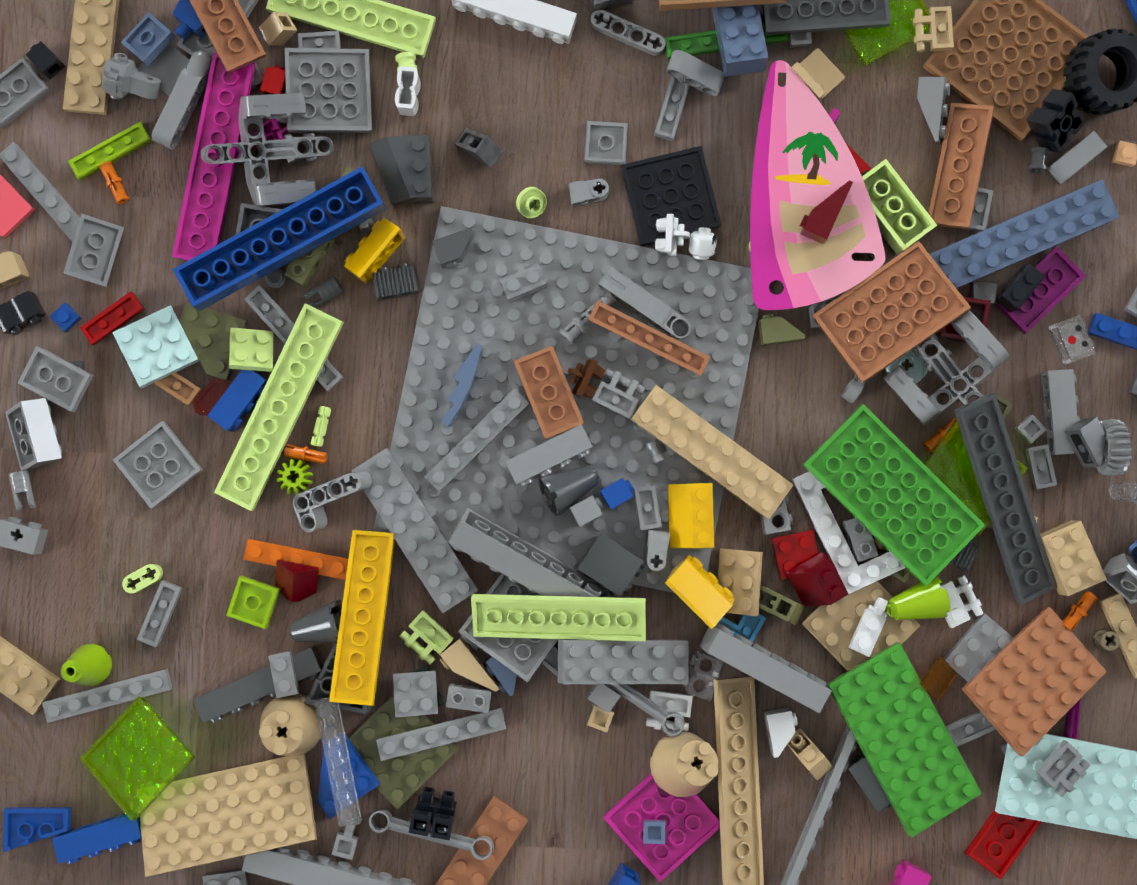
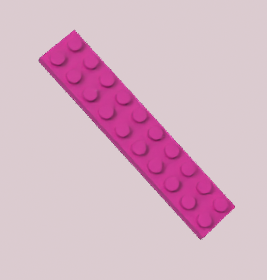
(210, 184)

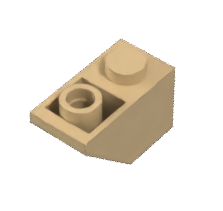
(809, 754)

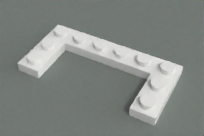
(823, 520)

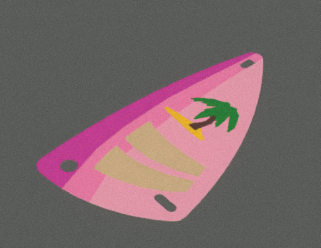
(795, 169)

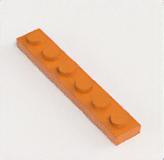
(269, 553)

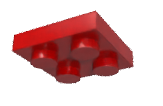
(793, 550)

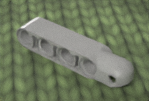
(182, 100)
(644, 304)

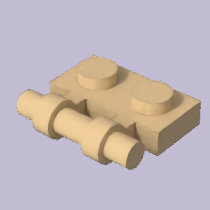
(940, 29)

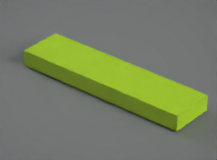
(110, 150)

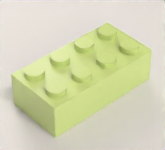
(897, 210)

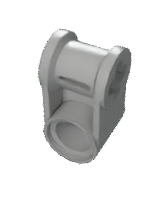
(585, 191)
(657, 544)

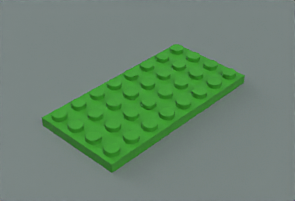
(893, 495)
(904, 739)

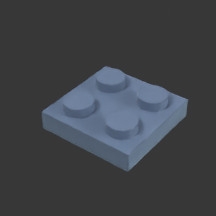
(148, 39)

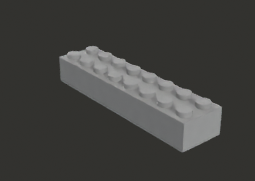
(521, 560)

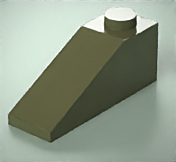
(779, 605)

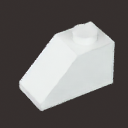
(780, 729)

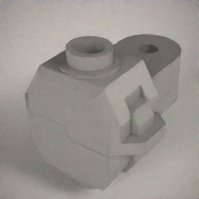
(123, 77)

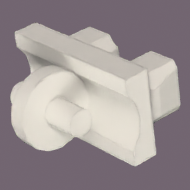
(674, 235)

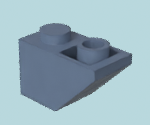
(506, 677)

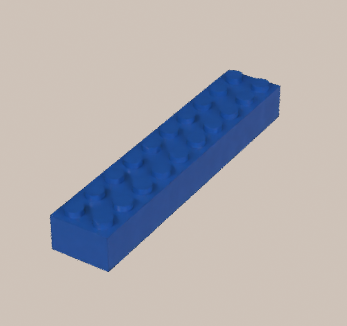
(279, 239)

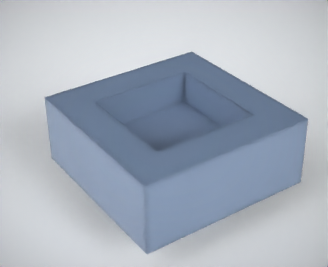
(654, 831)

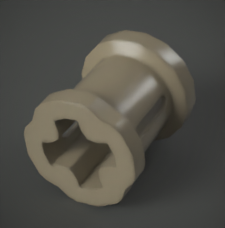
(1111, 637)

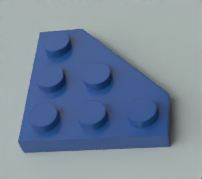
(363, 779)

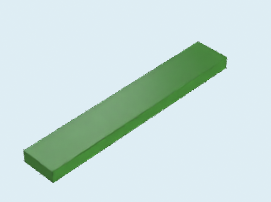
(707, 42)

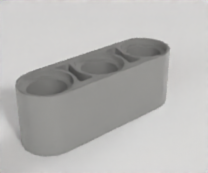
(695, 72)
(1077, 157)

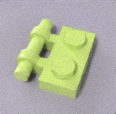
(430, 632)

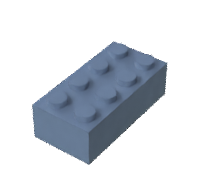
(740, 39)

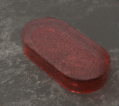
(209, 396)

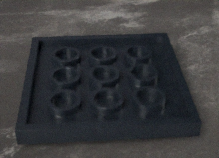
(670, 185)

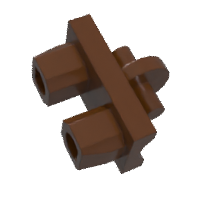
(589, 370)

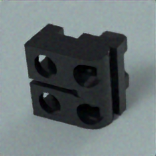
(435, 812)

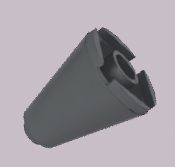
(567, 487)
(318, 625)

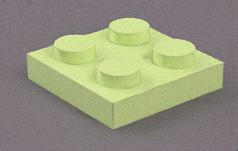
(251, 349)

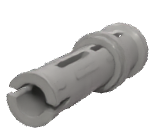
(580, 324)

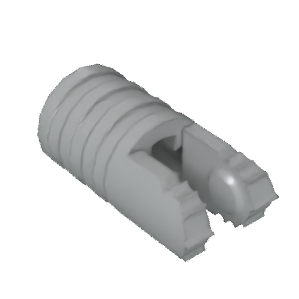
(21, 484)

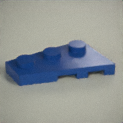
(31, 824)

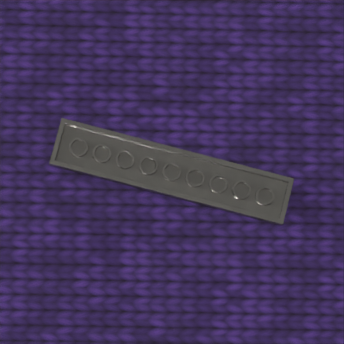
(1005, 498)

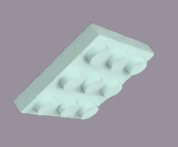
(155, 346)

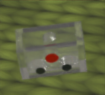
(1072, 339)

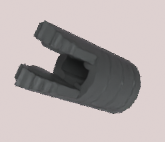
(327, 291)

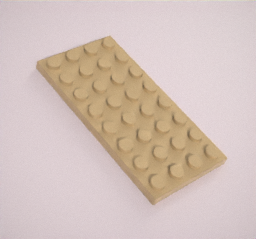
(228, 815)

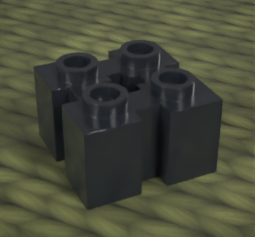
(1056, 120)

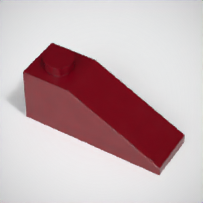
(822, 218)

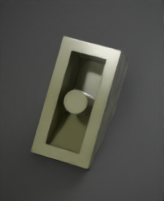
(777, 331)

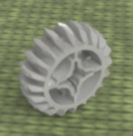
(1117, 448)

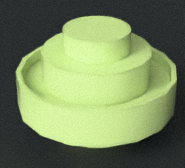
(531, 202)

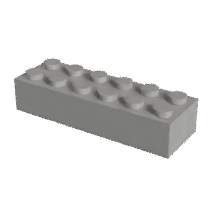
(623, 662)
(767, 669)

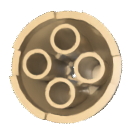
(298, 718)
(673, 765)

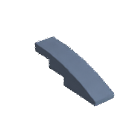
(465, 376)

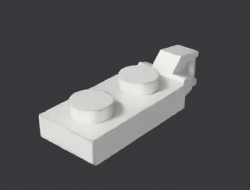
(869, 627)

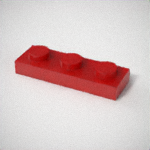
(112, 318)

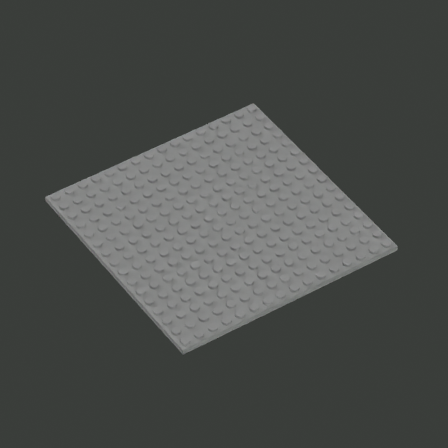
(471, 308)

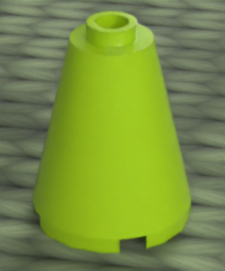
(920, 602)
(87, 665)

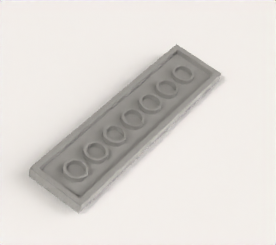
(416, 532)

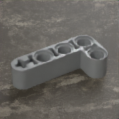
(332, 492)

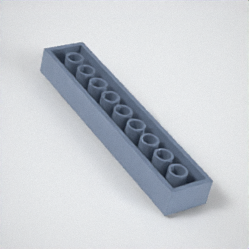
(1027, 234)

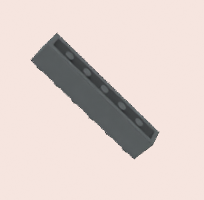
(253, 687)

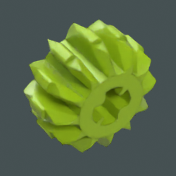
(300, 482)

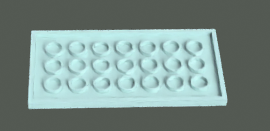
(1098, 802)

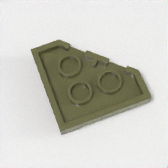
(210, 338)

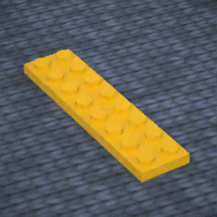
(362, 618)

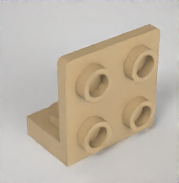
(818, 73)

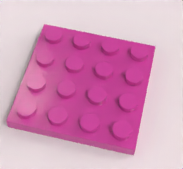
(686, 826)

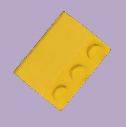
(374, 250)
(691, 515)
(700, 590)

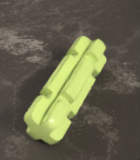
(320, 426)

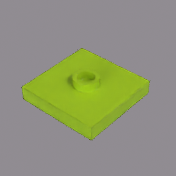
(253, 602)

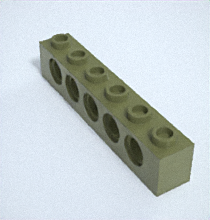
(306, 266)

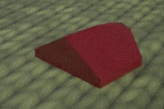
(296, 580)

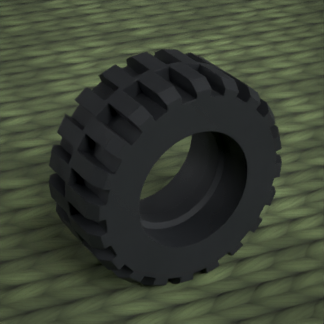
(1083, 75)

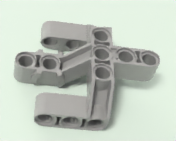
(252, 111)
(990, 358)

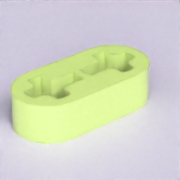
(140, 574)

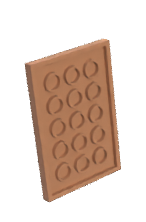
(891, 312)
(1034, 681)

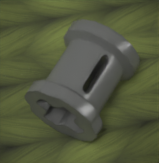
(1039, 160)

